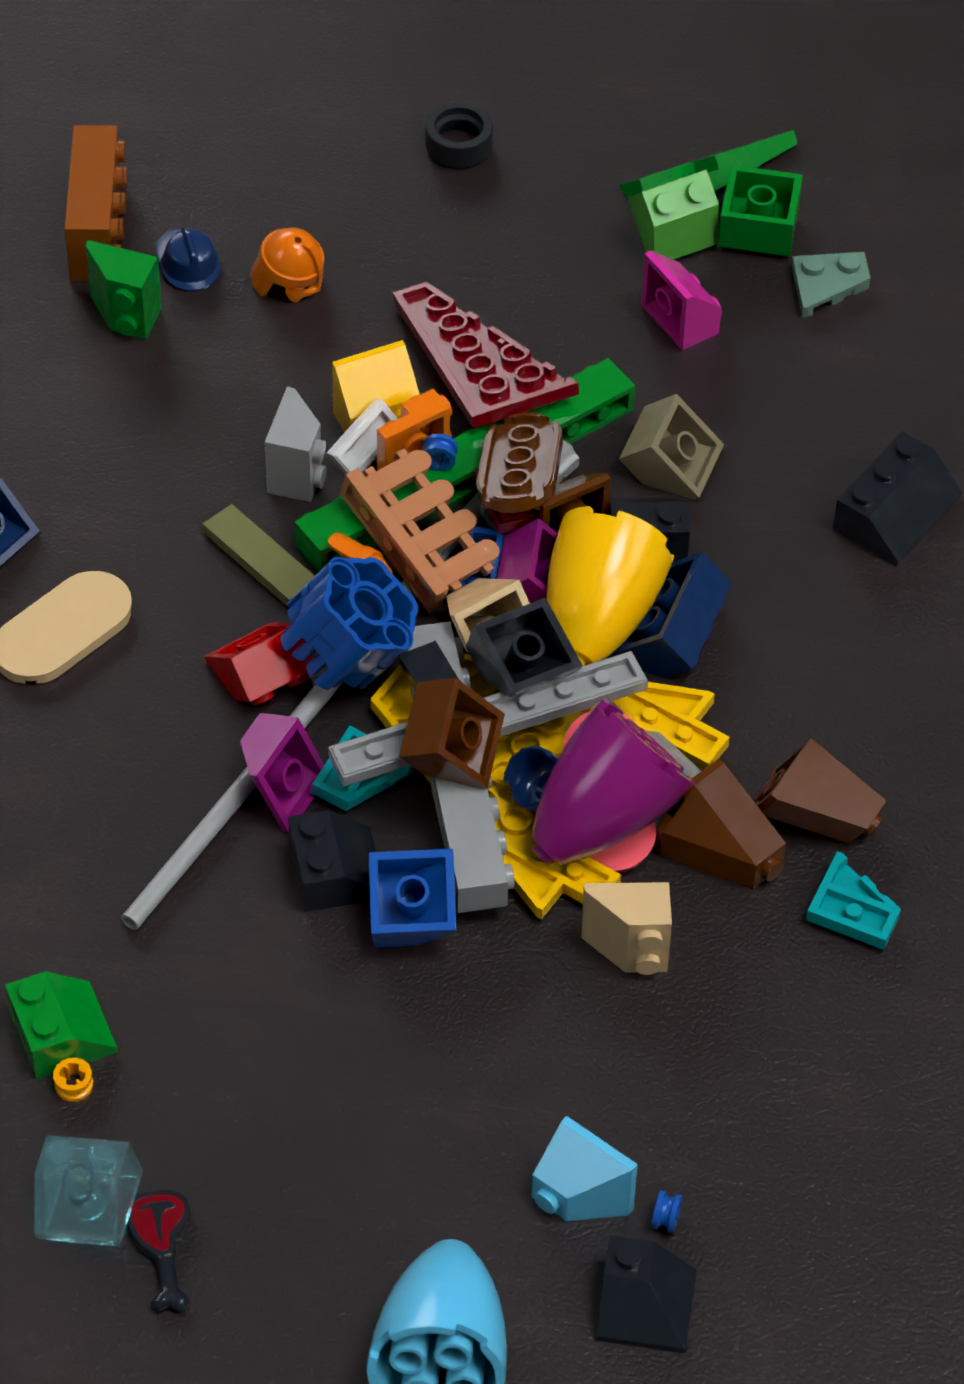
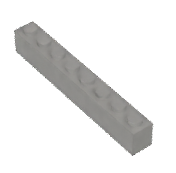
(467, 812)

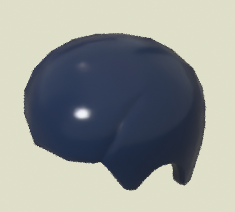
(528, 775)

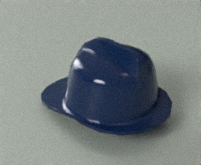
(188, 259)

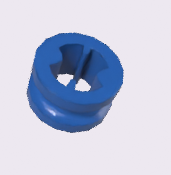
(446, 445)
(666, 1211)

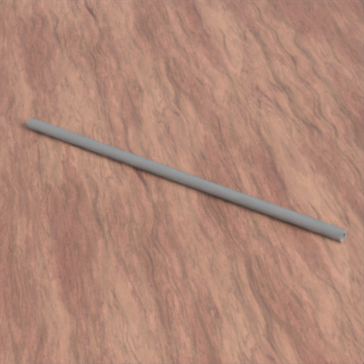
(233, 798)

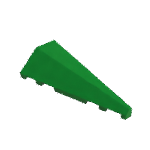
(717, 165)

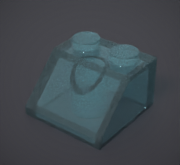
(84, 1190)

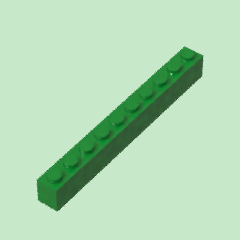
(602, 398)

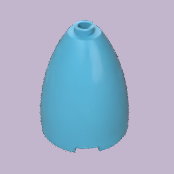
(440, 1316)

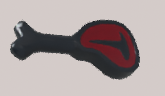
(155, 1226)

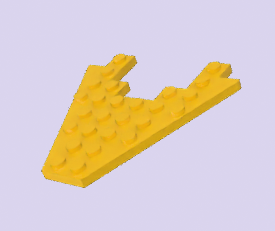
(660, 708)

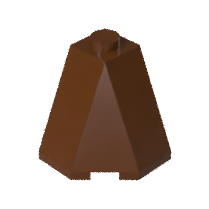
(820, 795)
(721, 831)

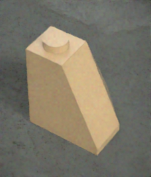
(482, 601)

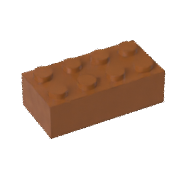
(94, 193)

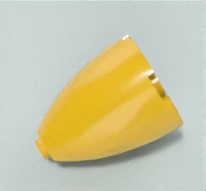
(604, 578)

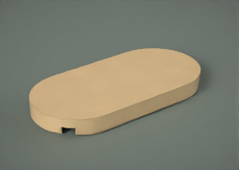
(64, 627)

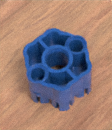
(353, 619)

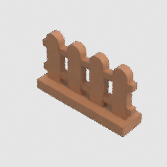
(404, 544)

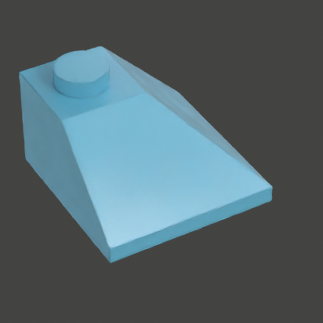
(583, 1176)

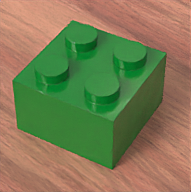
(760, 210)

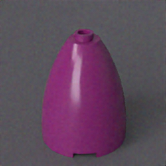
(604, 787)

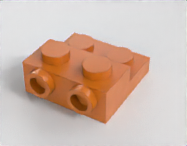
(419, 418)

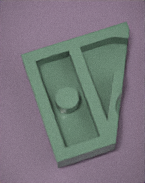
(828, 278)

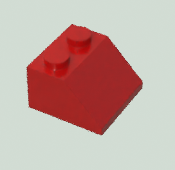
(258, 664)

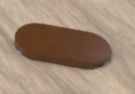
(520, 463)

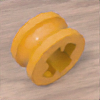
(69, 1067)

